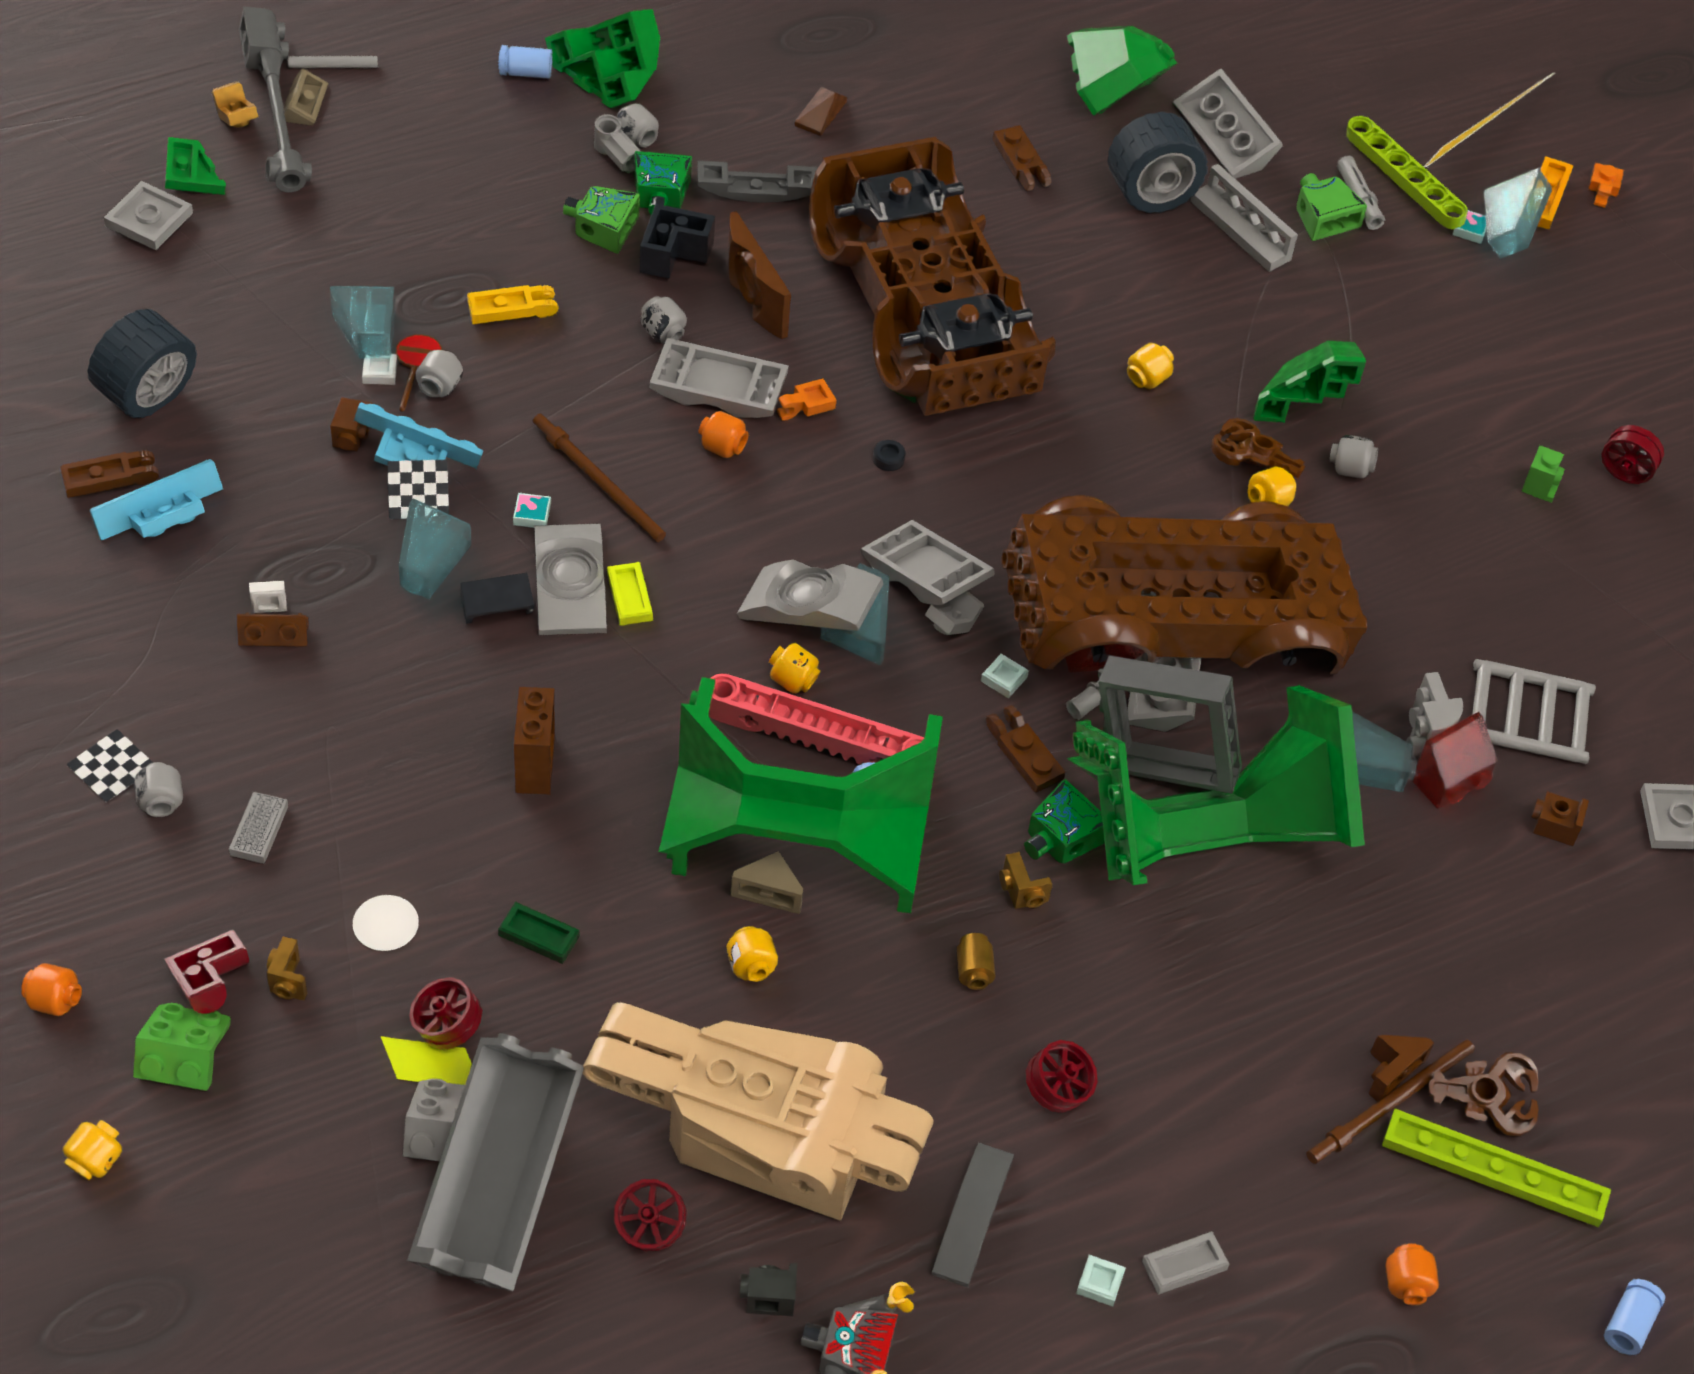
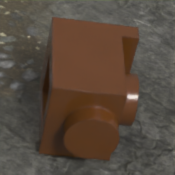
(344, 430)
(1559, 817)

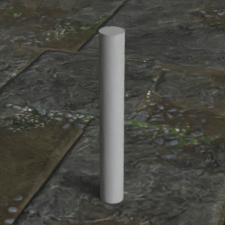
(333, 61)

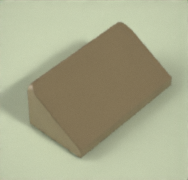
(304, 98)

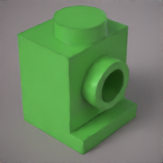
(1544, 474)

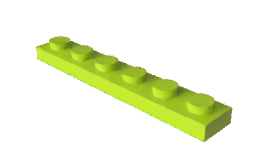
(1497, 1168)

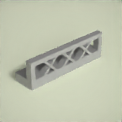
(1244, 224)

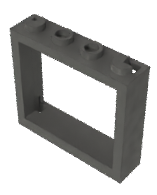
(1177, 683)

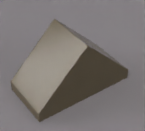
(769, 884)

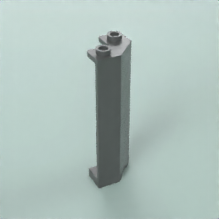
(496, 1162)

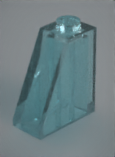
(1515, 211)
(365, 318)
(430, 548)
(871, 637)
(1381, 757)

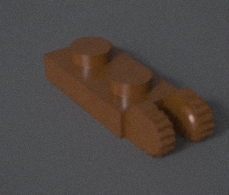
(1021, 157)
(109, 472)
(1025, 750)

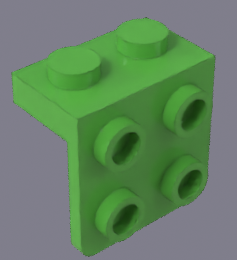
(179, 1046)

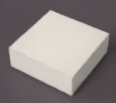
(380, 371)
(268, 597)

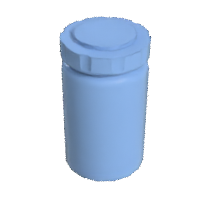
(525, 61)
(1634, 1317)

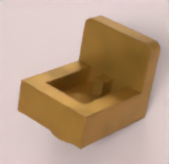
(233, 106)
(1022, 890)
(281, 970)

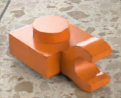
(1606, 182)
(810, 397)

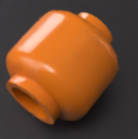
(723, 434)
(51, 989)
(1412, 1274)

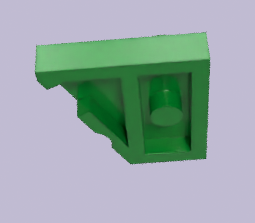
(190, 168)

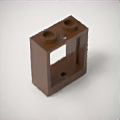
(534, 740)

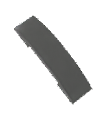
(755, 186)
(972, 1214)

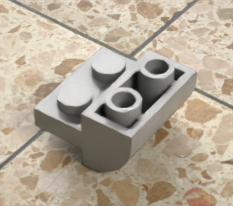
(1431, 713)

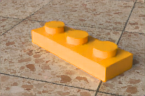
(1557, 175)

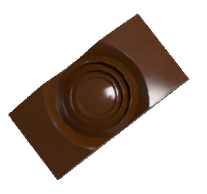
(757, 279)

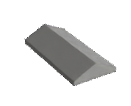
(1229, 125)
(1162, 712)

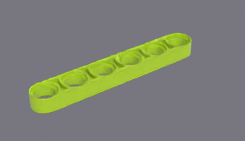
(1403, 173)

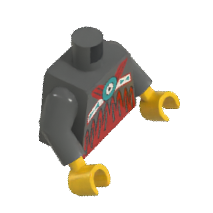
(859, 1333)

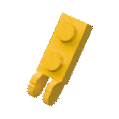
(511, 303)

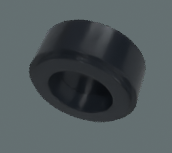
(889, 455)

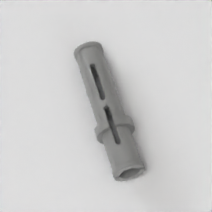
(1355, 181)

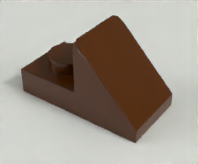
(1399, 1059)

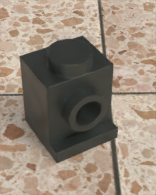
(770, 1290)

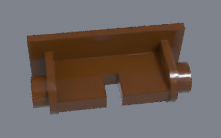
(272, 629)

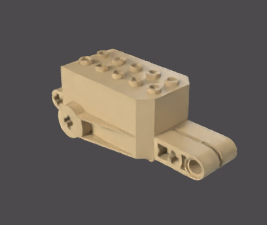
(765, 1105)

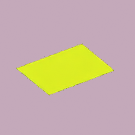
(421, 1062)

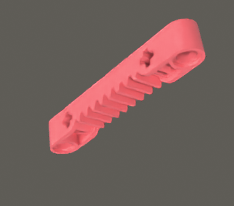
(804, 721)

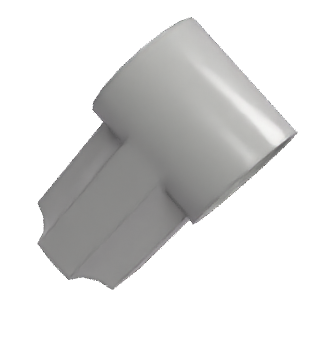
(613, 142)

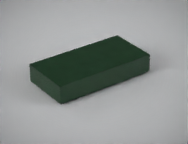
(538, 932)

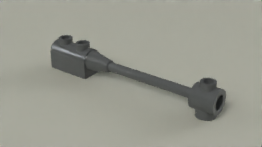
(264, 51)

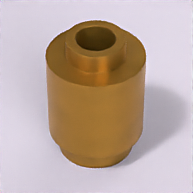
(975, 961)

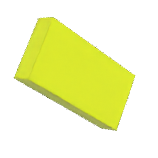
(629, 593)

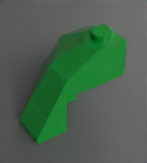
(609, 57)
(1116, 62)
(1310, 377)

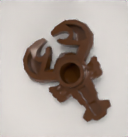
(1252, 448)
(1490, 1093)

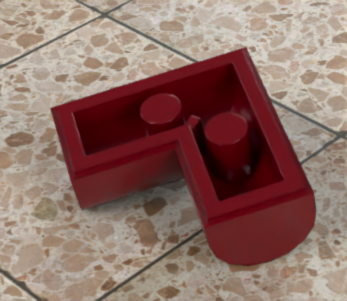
(200, 967)

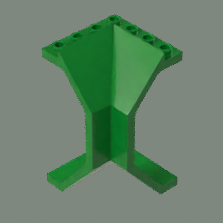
(1290, 792)
(866, 817)

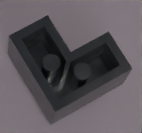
(672, 235)

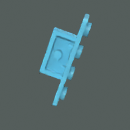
(409, 441)
(158, 504)

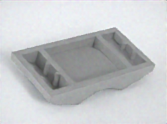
(718, 378)
(926, 563)
(570, 579)
(811, 595)

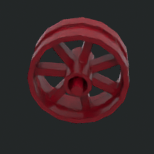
(1637, 447)
(433, 1005)
(1045, 1084)
(650, 1215)

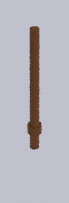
(560, 440)
(1342, 1136)

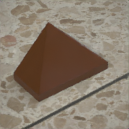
(820, 111)

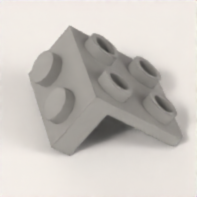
(430, 1118)

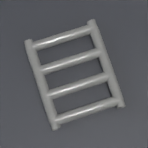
(1550, 684)

